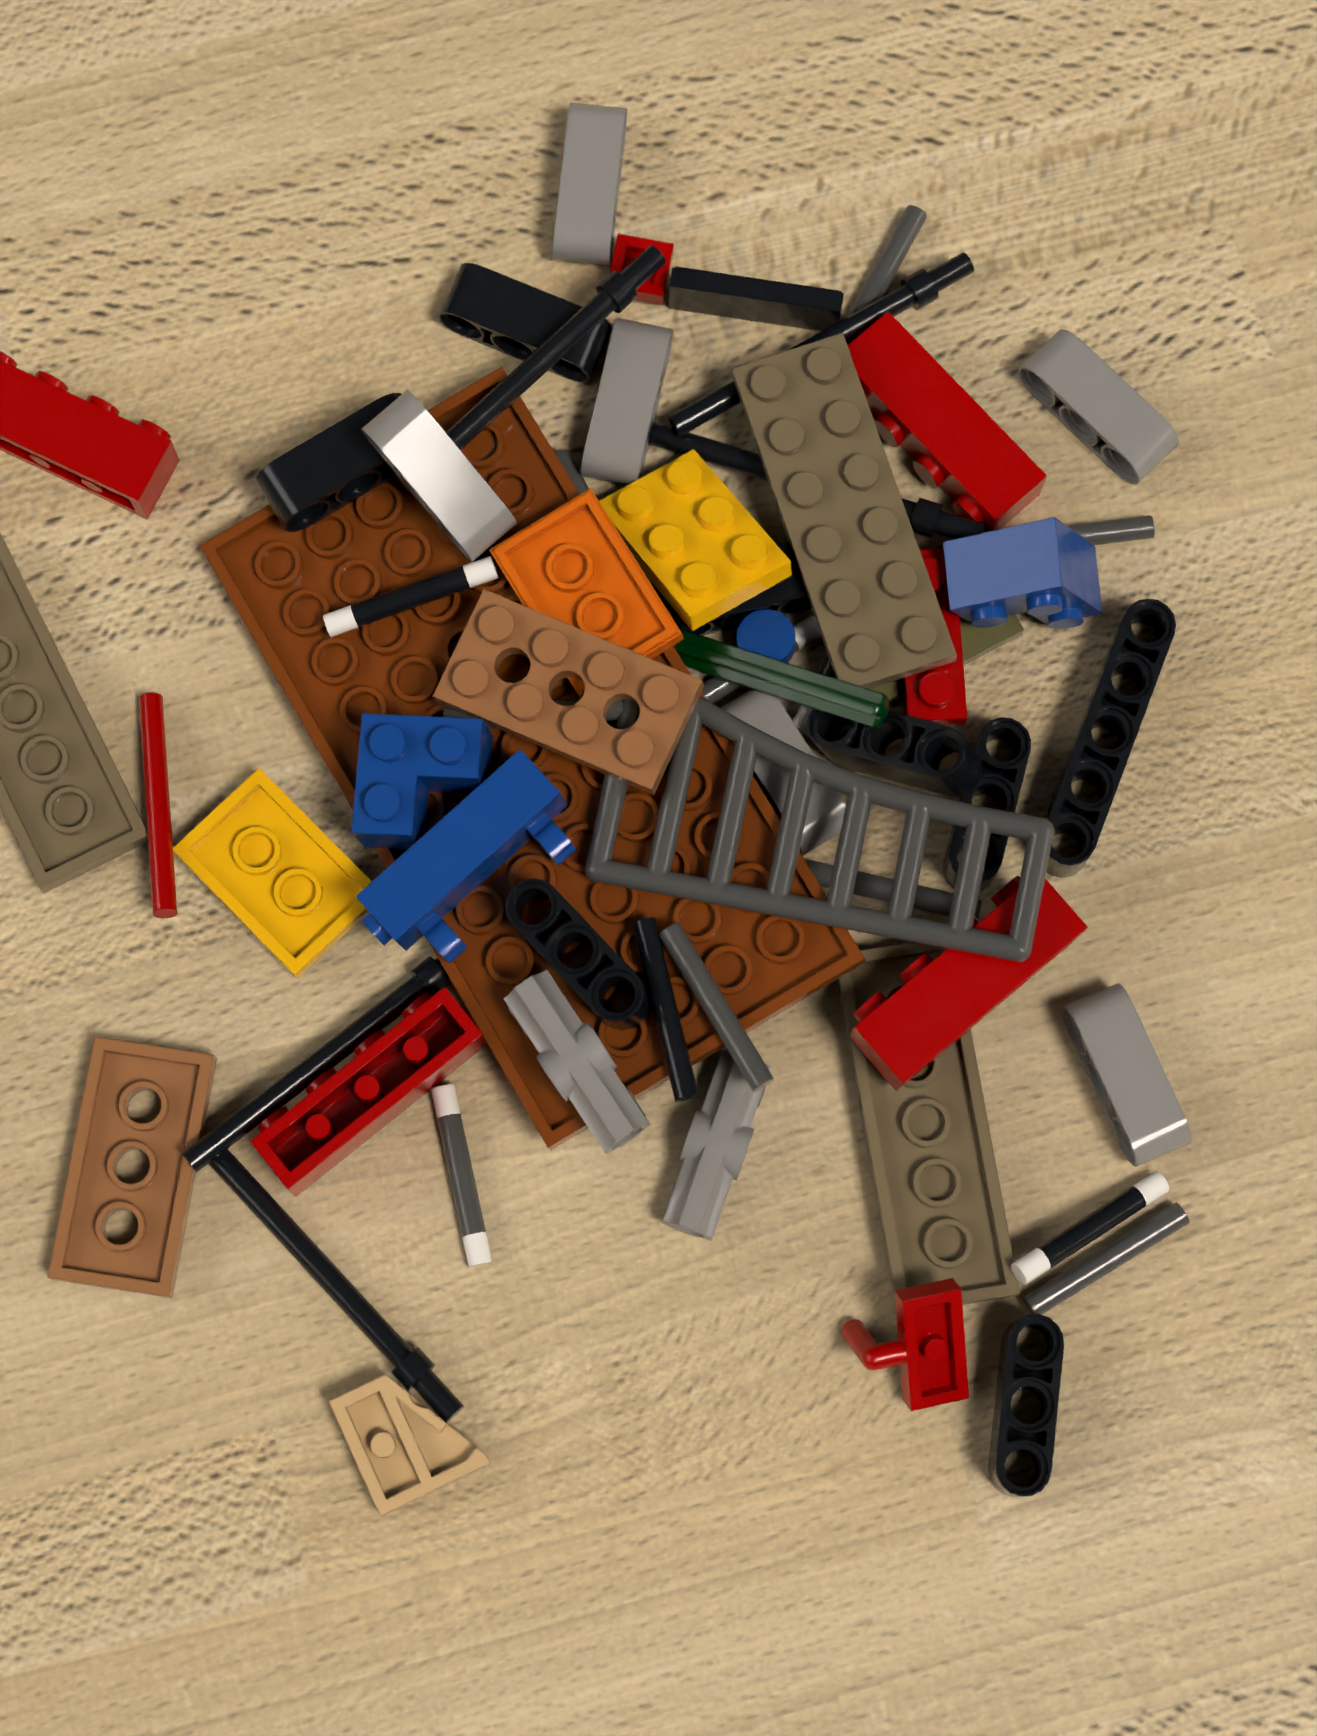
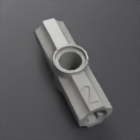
(576, 1061)
(713, 1151)

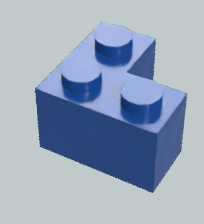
(1023, 569)
(403, 762)

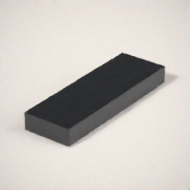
(754, 299)

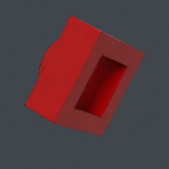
(628, 249)

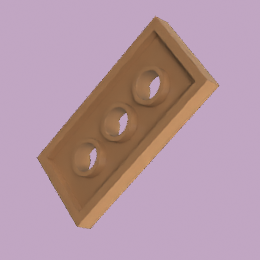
(575, 731)
(102, 1137)

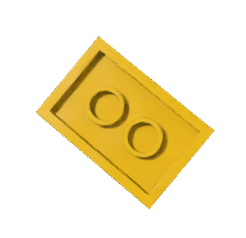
(695, 540)
(276, 872)

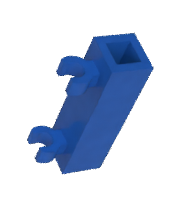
(462, 853)

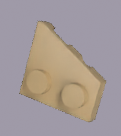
(401, 1444)

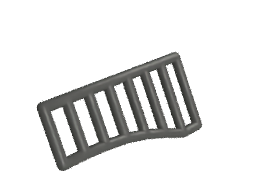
(861, 792)

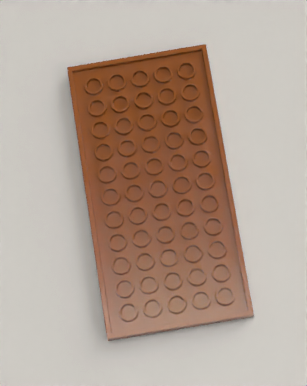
(393, 667)

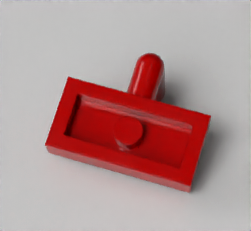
(927, 1347)

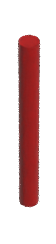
(158, 806)

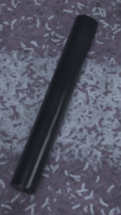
(665, 1009)

